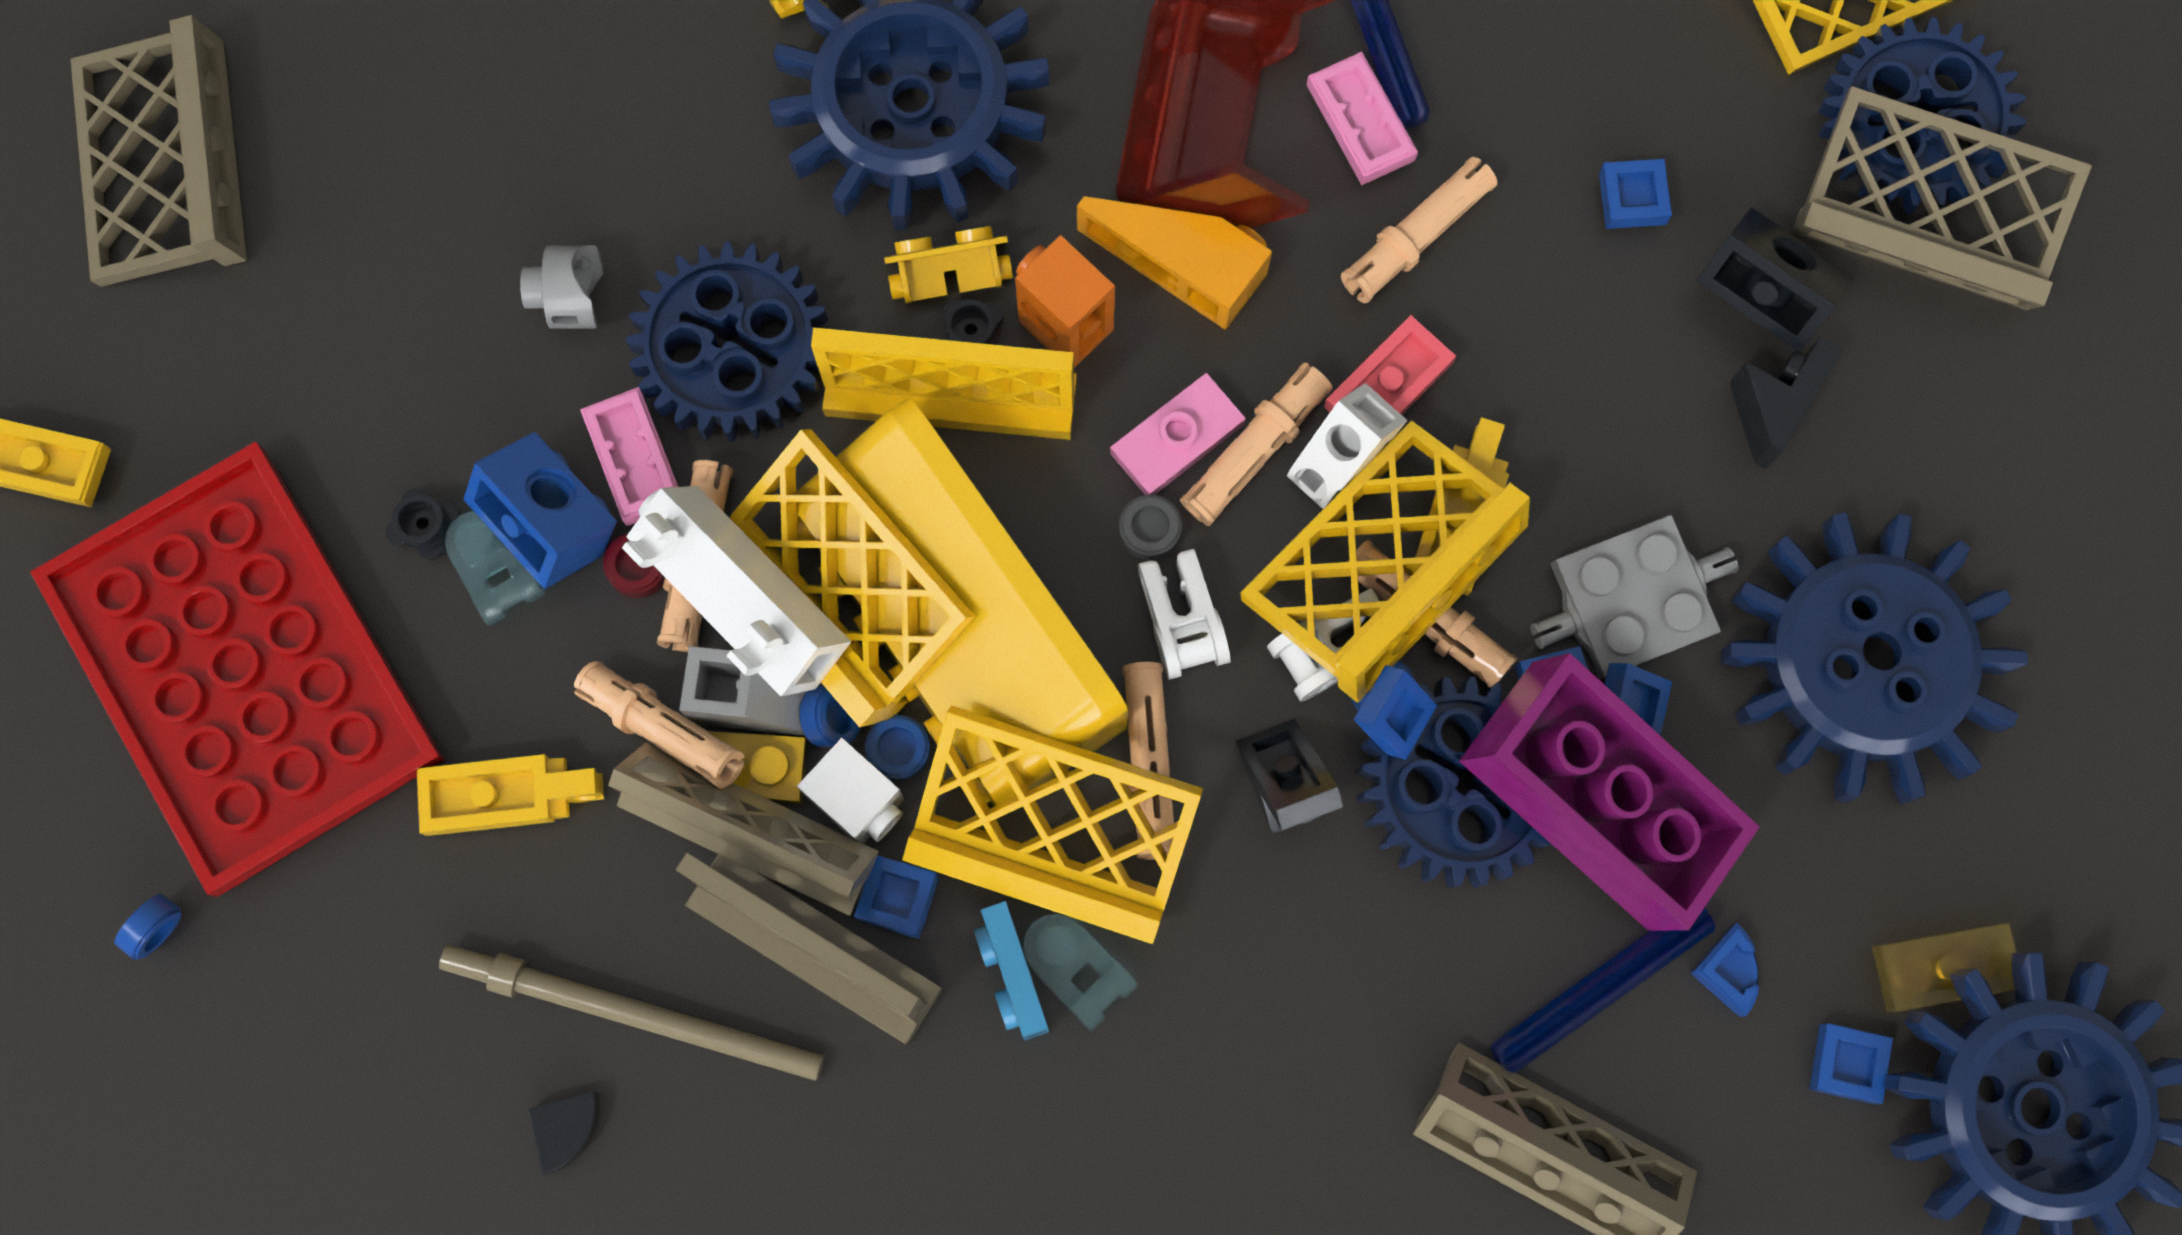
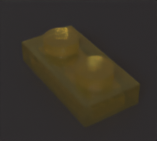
(1919, 969)

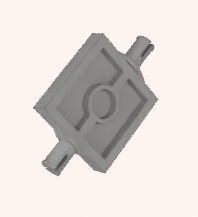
(1635, 596)

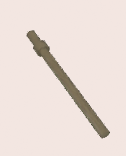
(511, 976)

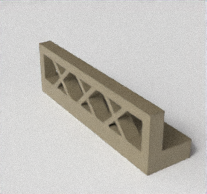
(745, 828)
(1553, 1162)

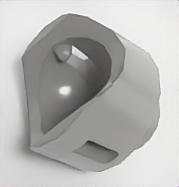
(564, 285)

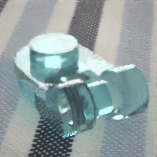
(479, 555)
(1060, 948)

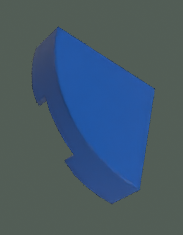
(1731, 970)

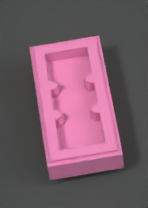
(1361, 118)
(1177, 435)
(629, 450)

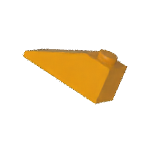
(1184, 252)

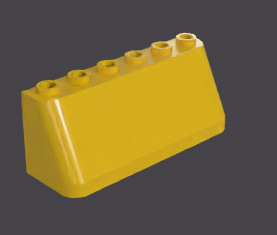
(1019, 651)

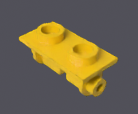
(924, 266)

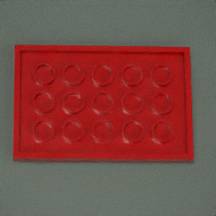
(236, 669)

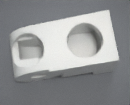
(1345, 444)

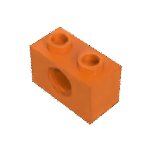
(1064, 299)

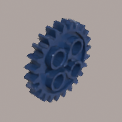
(1910, 67)
(700, 385)
(1431, 829)

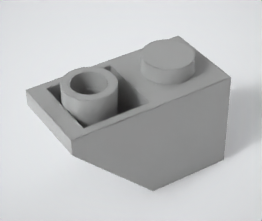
(724, 697)

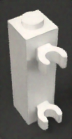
(736, 589)

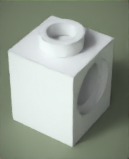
(853, 794)

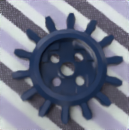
(909, 44)
(1864, 715)
(2092, 1075)

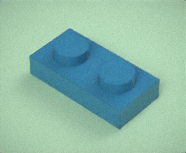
(1001, 945)

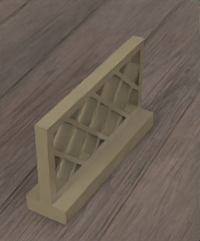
(201, 134)
(1939, 254)
(810, 945)

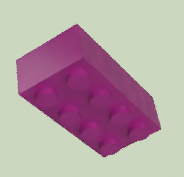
(1610, 793)

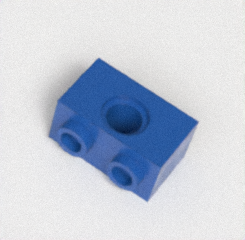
(539, 509)

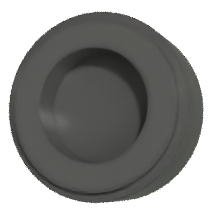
(1150, 527)

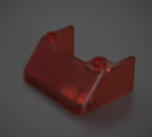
(1198, 108)

